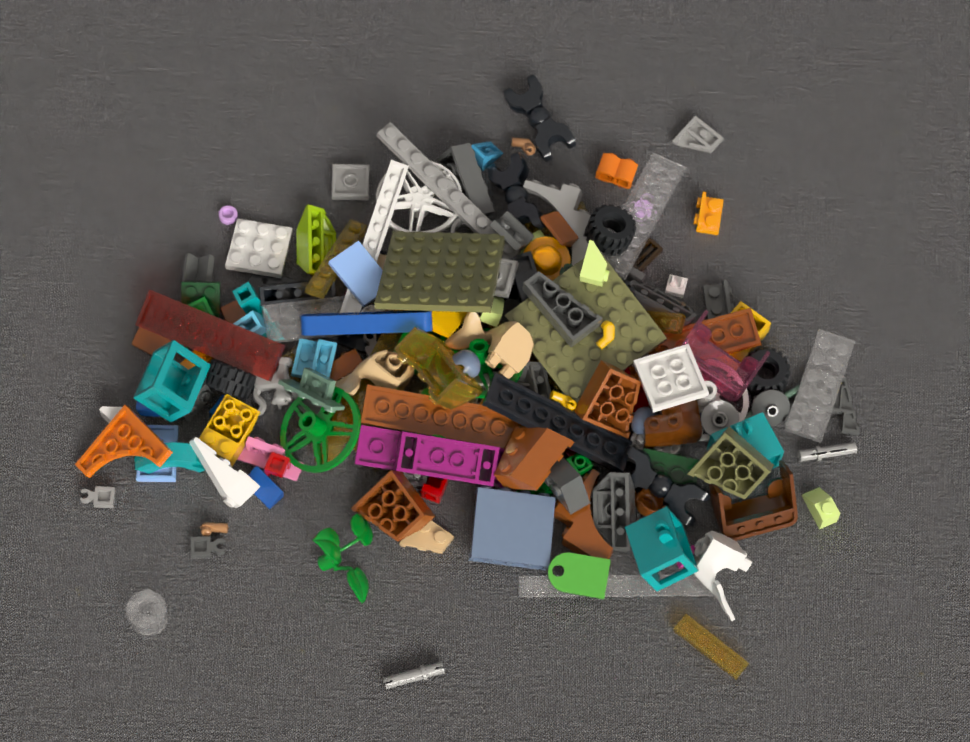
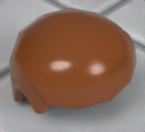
(647, 503)

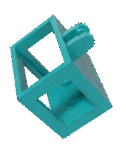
(169, 386)
(757, 433)
(658, 543)

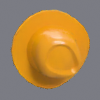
(548, 256)

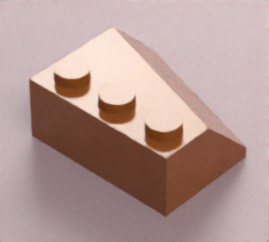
(609, 399)
(530, 457)
(394, 506)

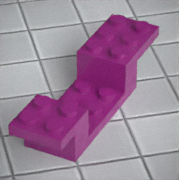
(428, 455)

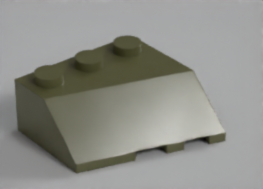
(732, 465)

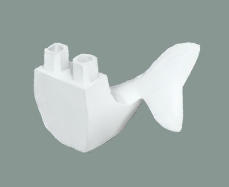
(712, 555)

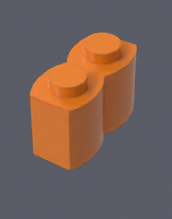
(616, 170)

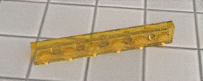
(325, 276)

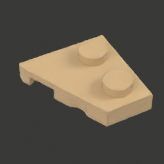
(430, 537)

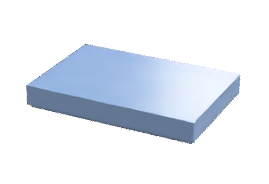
(358, 272)
(167, 434)

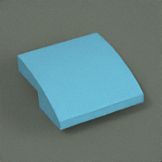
(314, 355)

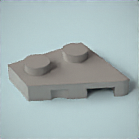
(698, 136)

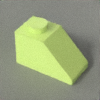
(594, 266)
(821, 507)

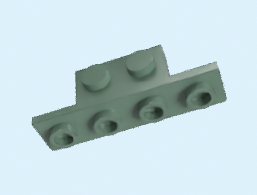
(315, 388)

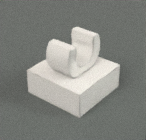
(676, 285)

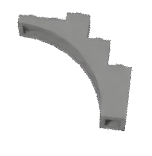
(566, 203)

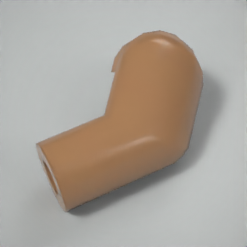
(525, 144)
(208, 527)

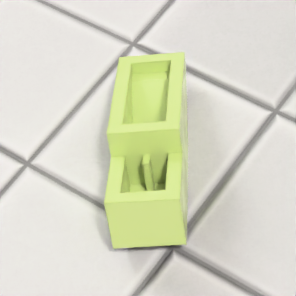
(496, 312)

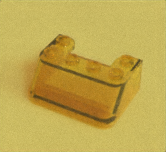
(436, 367)

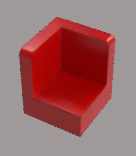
(277, 465)
(434, 489)

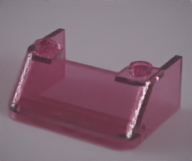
(718, 366)

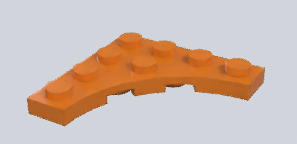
(123, 437)

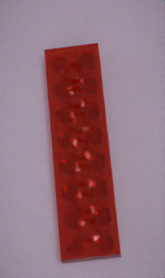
(210, 335)

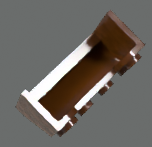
(674, 427)

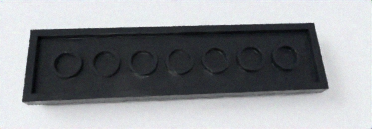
(537, 411)

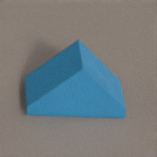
(486, 154)

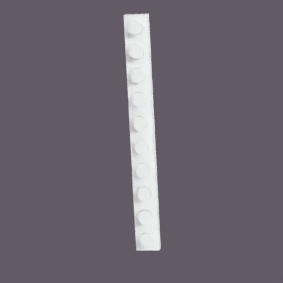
(379, 222)

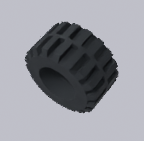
(615, 219)
(776, 364)
(229, 379)

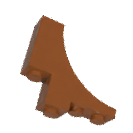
(582, 534)

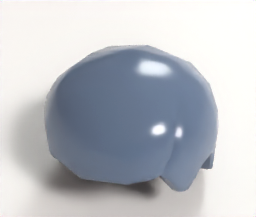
(469, 361)
(639, 418)

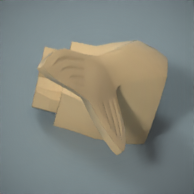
(508, 342)
(382, 369)

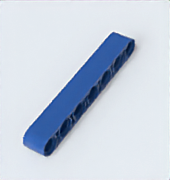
(365, 322)

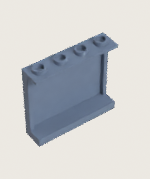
(512, 528)

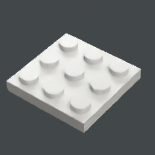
(259, 248)
(671, 378)

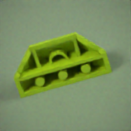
(313, 238)

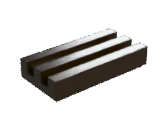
(654, 245)

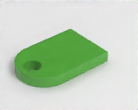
(581, 575)

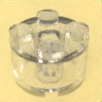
(147, 602)

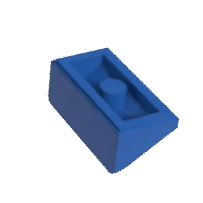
(268, 491)

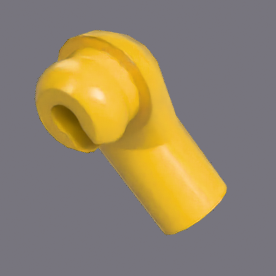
(608, 334)
(564, 400)

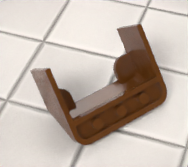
(757, 514)

